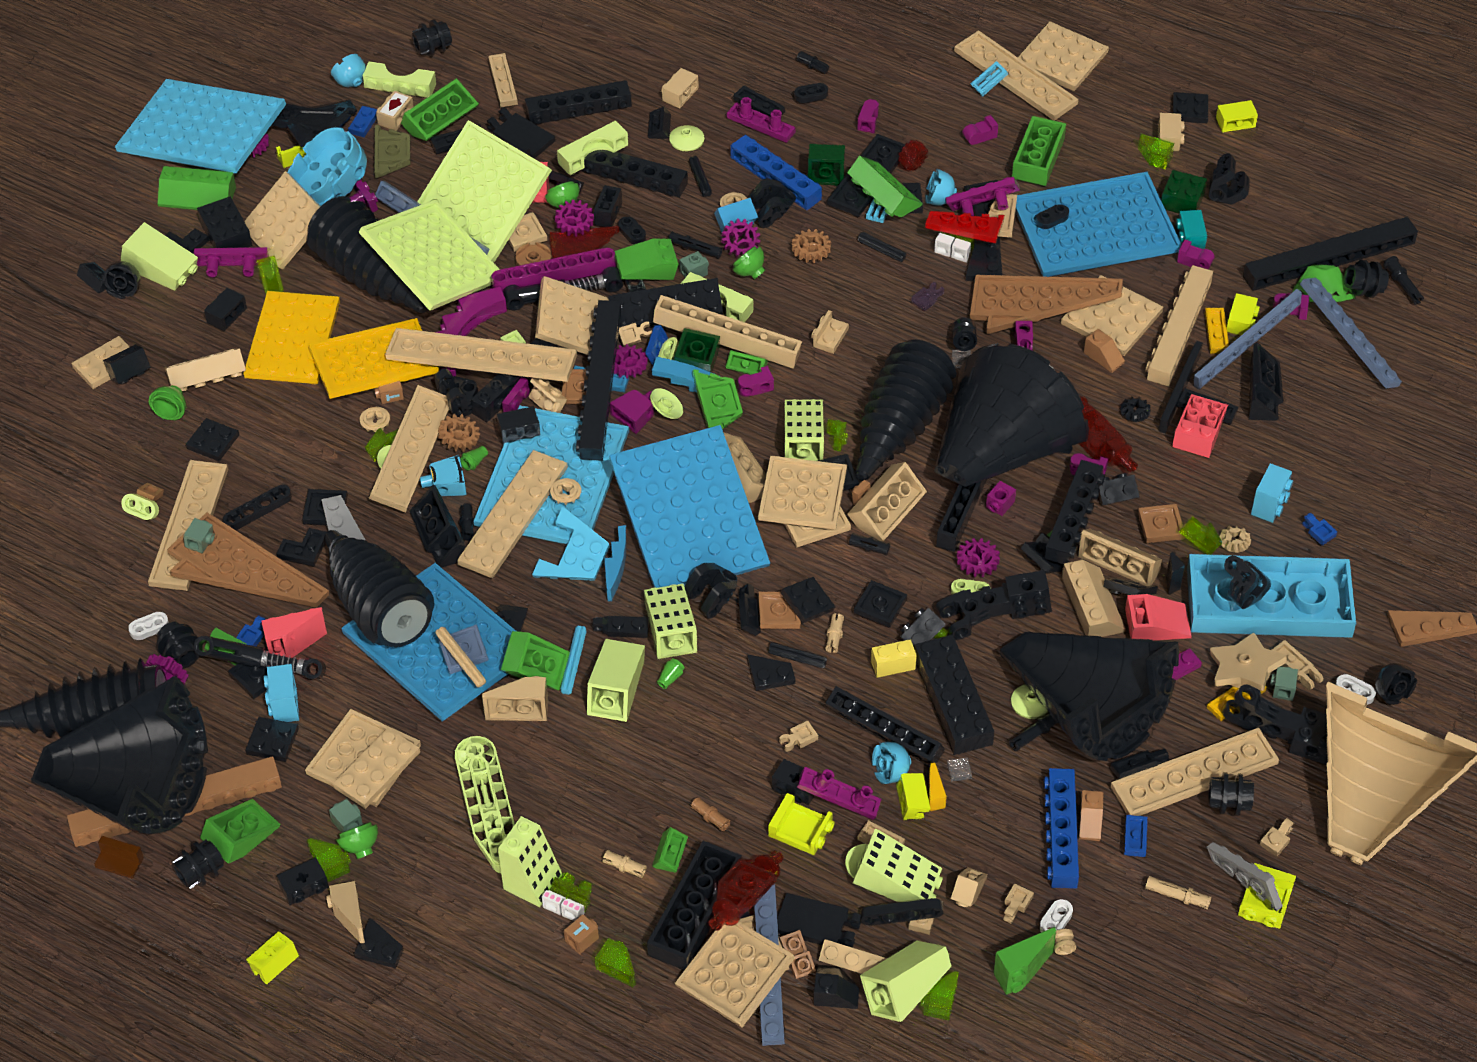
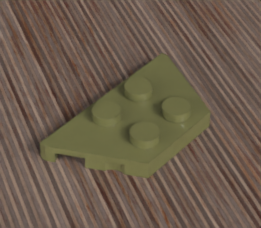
(391, 151)

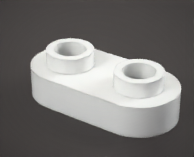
(147, 625)
(1357, 686)
(1054, 919)

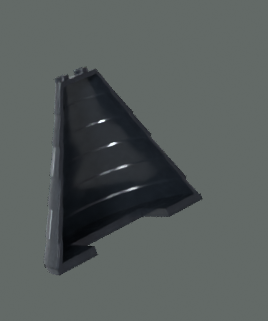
(1006, 414)
(1097, 687)
(133, 762)

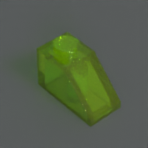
(1156, 151)
(269, 274)
(330, 858)
(616, 962)
(940, 998)

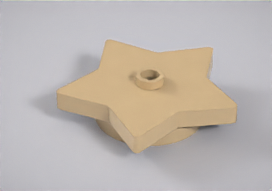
(1245, 663)

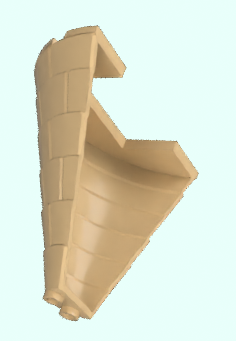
(1381, 773)

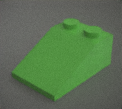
(647, 260)
(534, 656)
(239, 829)
(1021, 961)

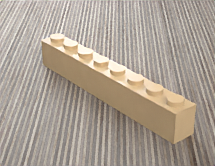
(1179, 326)
(732, 332)

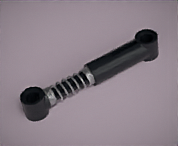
(518, 296)
(256, 656)

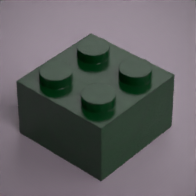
(826, 163)
(1183, 192)
(698, 349)

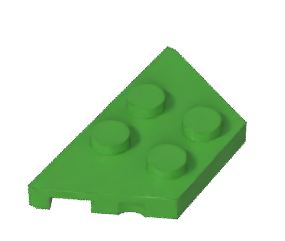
(717, 399)

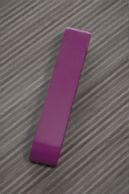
(559, 268)

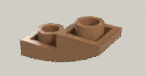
(803, 962)

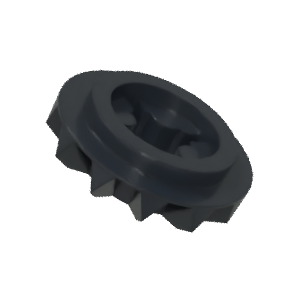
(1140, 414)

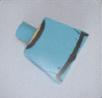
(447, 477)

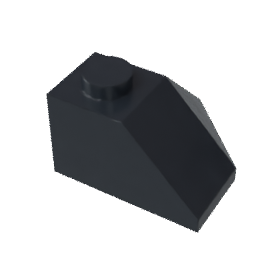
(835, 988)

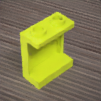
(800, 826)
(1255, 909)

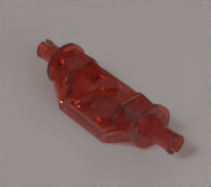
(1104, 438)
(744, 887)

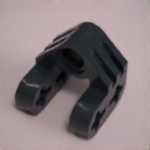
(1224, 173)
(773, 198)
(457, 387)
(722, 583)
(1244, 587)

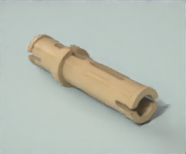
(1178, 892)

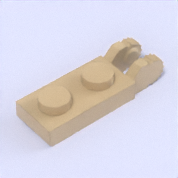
(1298, 661)

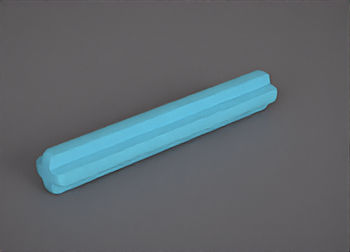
(573, 660)

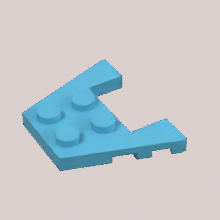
(582, 555)

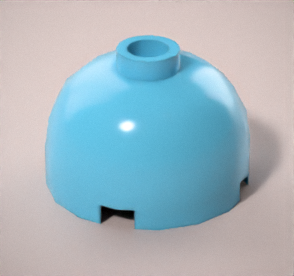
(350, 71)
(940, 186)
(891, 762)

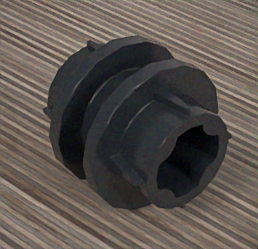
(433, 37)
(1366, 278)
(177, 642)
(1231, 793)
(208, 861)

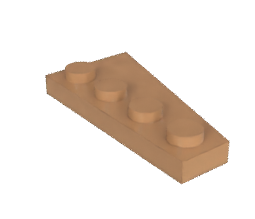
(1429, 626)

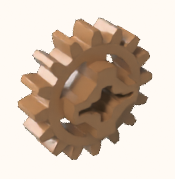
(811, 245)
(458, 432)

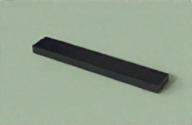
(1180, 386)

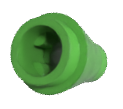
(472, 458)
(671, 672)

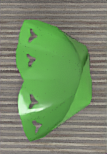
(1331, 280)

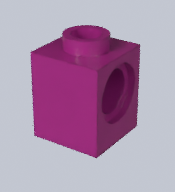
(1001, 498)

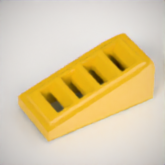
(937, 794)

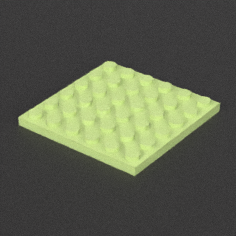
(486, 186)
(431, 254)

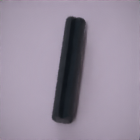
(700, 176)
(882, 247)
(797, 655)

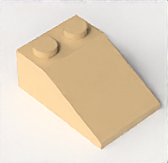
(518, 700)

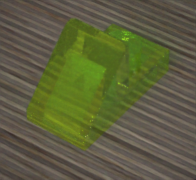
(379, 441)
(1201, 536)

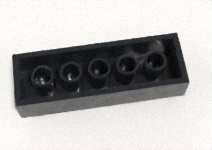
(953, 695)
(691, 907)

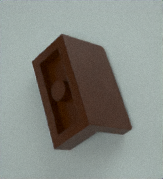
(118, 857)

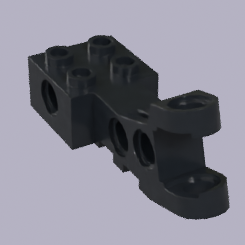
(1020, 596)
(1304, 732)

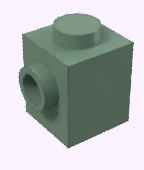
(694, 263)
(199, 535)
(1284, 683)
(345, 815)

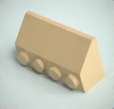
(206, 368)
(748, 469)
(887, 501)
(1119, 557)
(1091, 600)

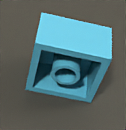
(1272, 493)
(281, 693)

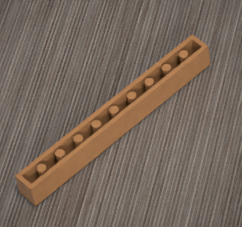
(218, 789)

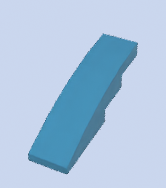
(678, 372)
(615, 566)

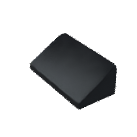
(659, 124)
(92, 276)
(1174, 573)

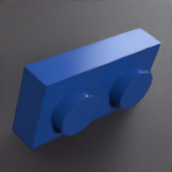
(363, 121)
(655, 343)
(1135, 836)

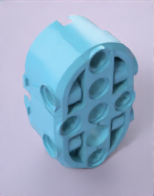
(330, 165)

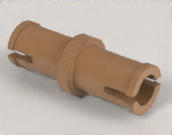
(710, 814)

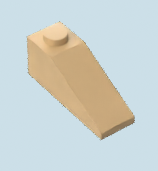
(346, 907)

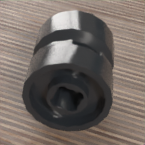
(964, 334)

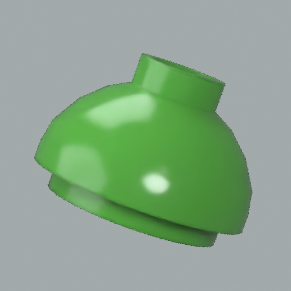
(562, 193)
(750, 263)
(168, 402)
(359, 839)

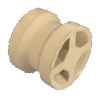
(1064, 942)

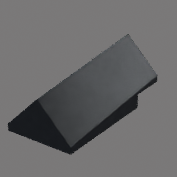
(1265, 385)
(437, 528)

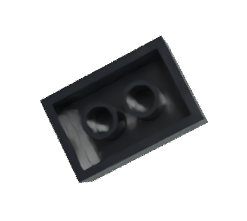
(224, 224)

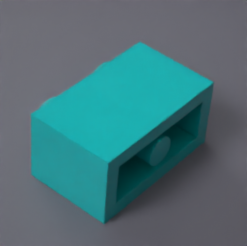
(1192, 228)

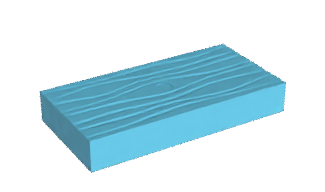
(1303, 597)

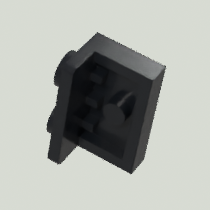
(1118, 489)
(1036, 552)
(923, 627)

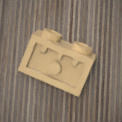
(829, 333)
(546, 395)

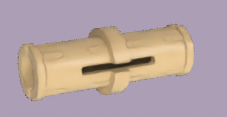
(834, 633)
(624, 864)

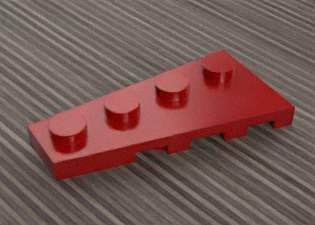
(965, 225)

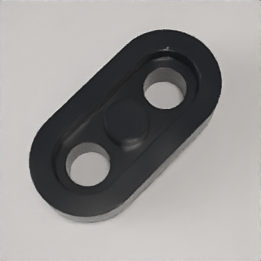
(811, 92)
(1052, 216)
(631, 230)

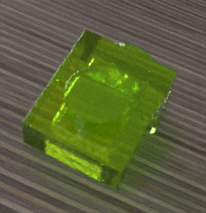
(837, 428)

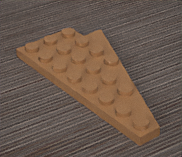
(1032, 298)
(245, 567)

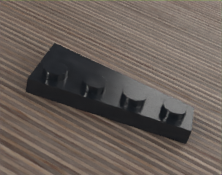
(985, 260)

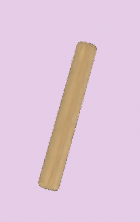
(460, 656)

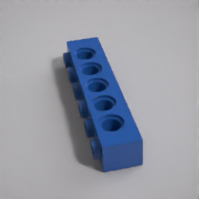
(768, 165)
(1061, 875)

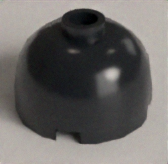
(121, 279)
(1395, 682)

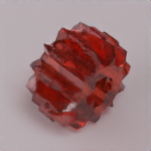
(913, 155)

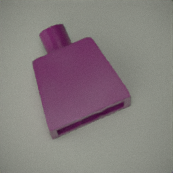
(633, 409)

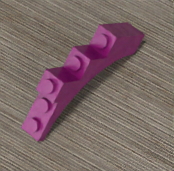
(471, 312)

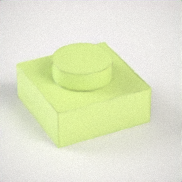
(513, 337)

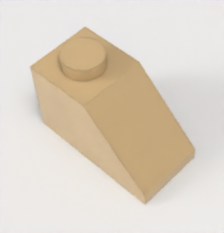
(968, 887)

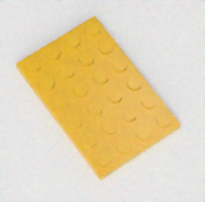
(284, 334)
(359, 360)

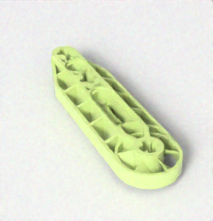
(474, 766)

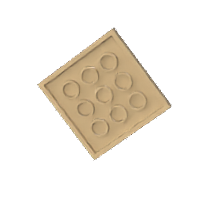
(1063, 55)
(282, 219)
(566, 315)
(1120, 318)
(802, 492)
(345, 745)
(735, 971)

